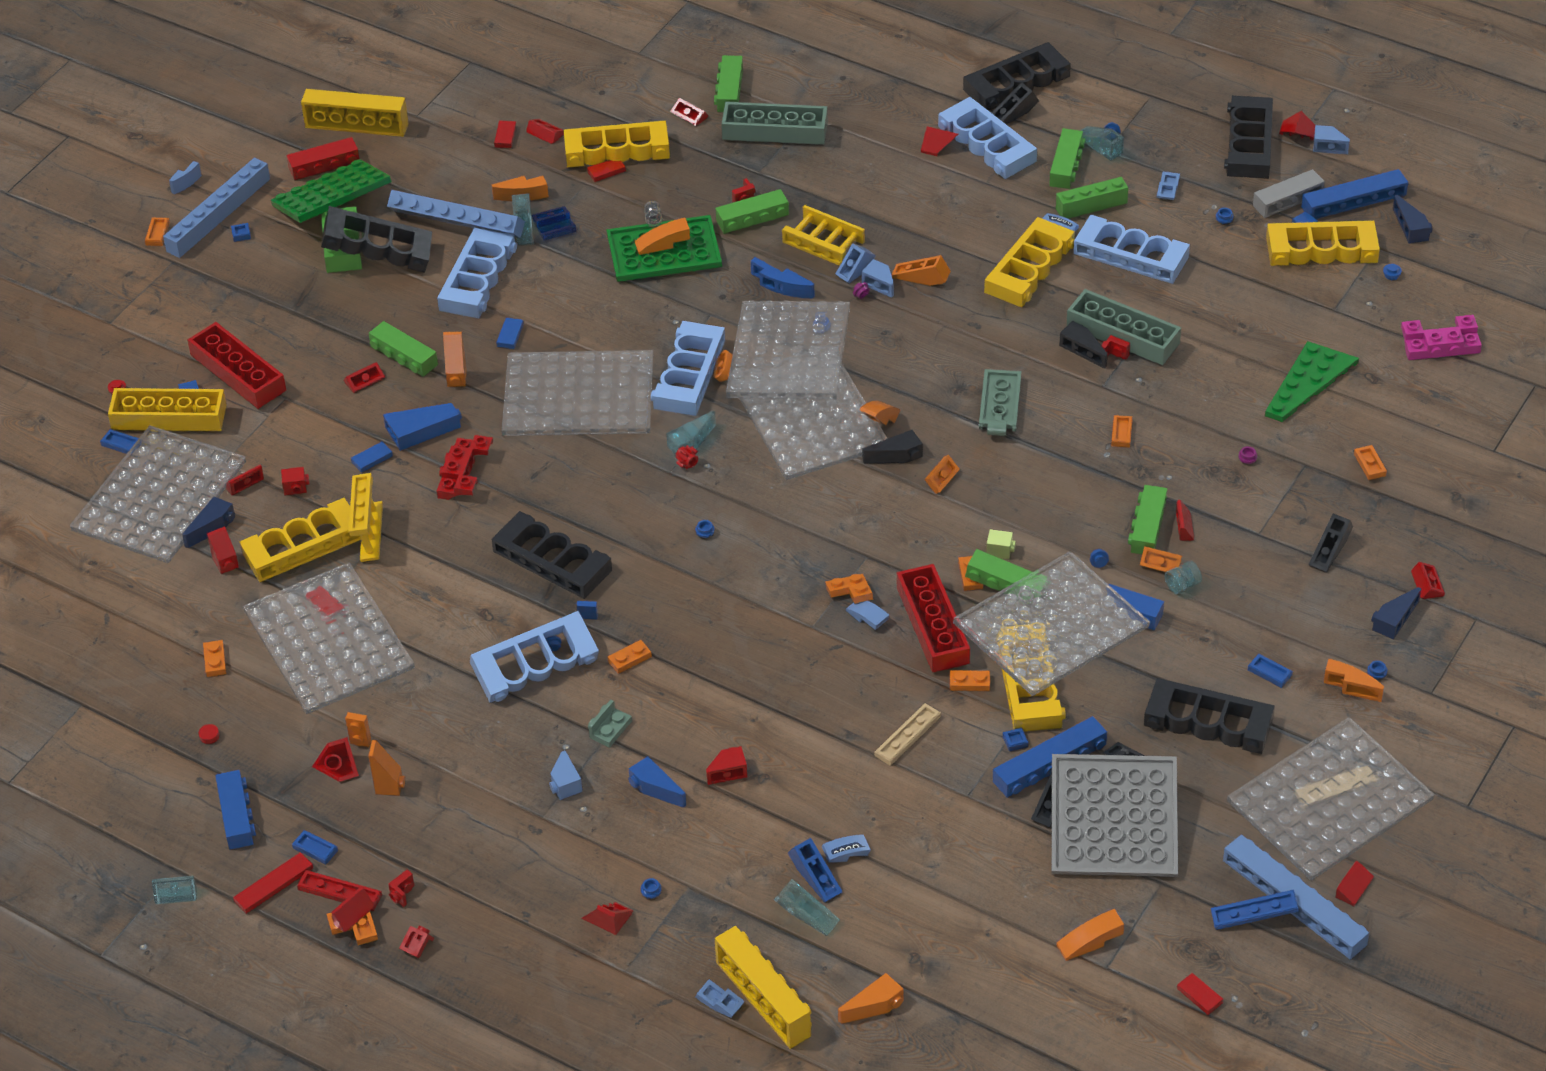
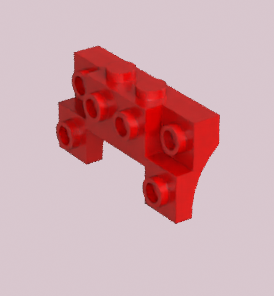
(458, 466)

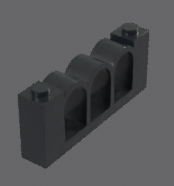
(979, 85)
(1251, 110)
(336, 239)
(523, 527)
(1251, 738)

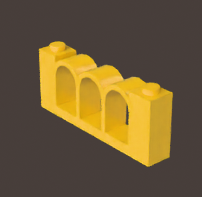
(577, 138)
(1282, 253)
(1020, 291)
(265, 567)
(1033, 715)

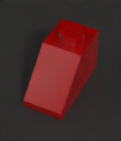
(222, 550)
(727, 766)

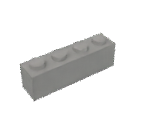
(1286, 193)

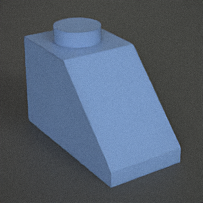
(1330, 140)
(854, 262)
(878, 278)
(565, 778)

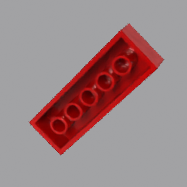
(237, 365)
(932, 618)

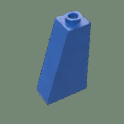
(421, 424)

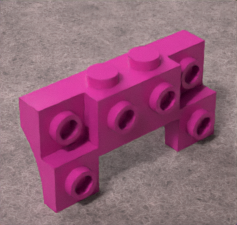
(1442, 341)

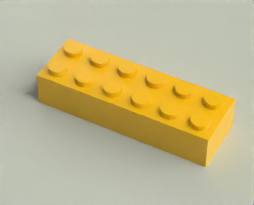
(354, 112)
(167, 409)
(763, 987)

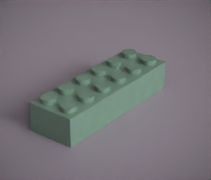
(774, 123)
(1105, 317)

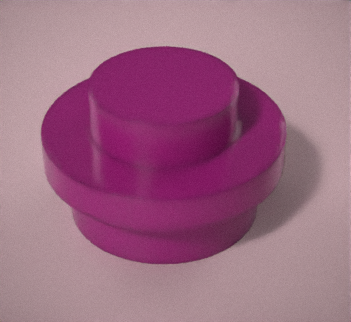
(861, 290)
(1247, 455)

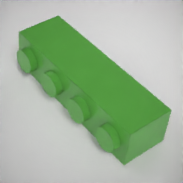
(729, 81)
(1066, 158)
(1092, 198)
(752, 211)
(403, 348)
(1149, 518)
(993, 571)

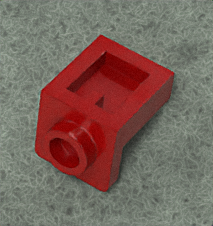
(1117, 347)
(400, 886)
(415, 940)

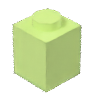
(1000, 544)

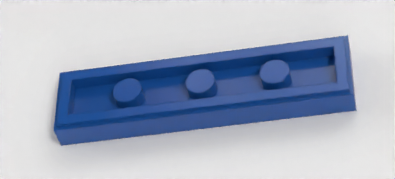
(1254, 909)

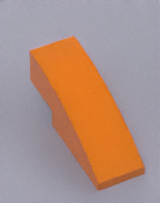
(535, 187)
(663, 237)
(880, 412)
(1353, 681)
(1091, 935)

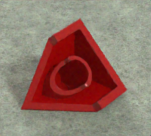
(1298, 124)
(936, 140)
(337, 760)
(609, 917)

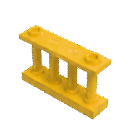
(816, 246)
(365, 517)

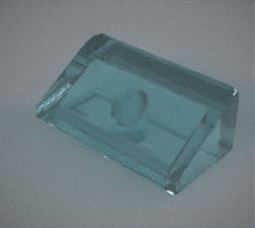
(174, 890)

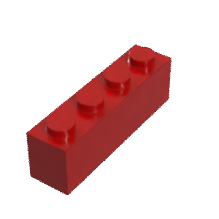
(322, 158)

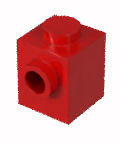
(294, 481)

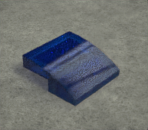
(554, 223)

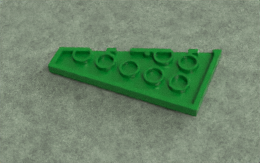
(1309, 376)

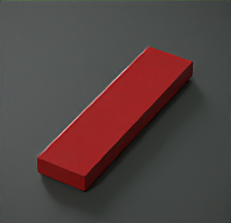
(272, 883)
(333, 888)

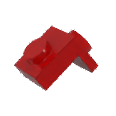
(744, 192)

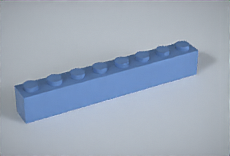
(216, 207)
(455, 213)
(1314, 910)

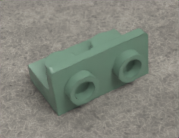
(608, 724)

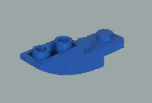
(784, 282)

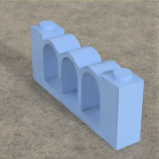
(1006, 163)
(1096, 229)
(475, 302)
(683, 399)
(497, 686)

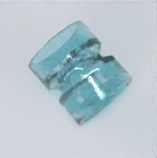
(1182, 577)

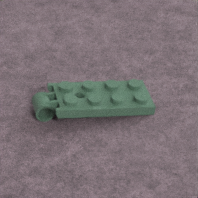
(1001, 395)

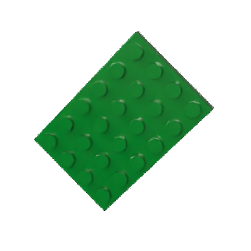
(330, 190)
(689, 255)

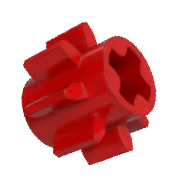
(686, 457)

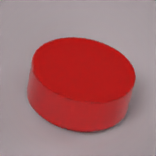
(208, 734)

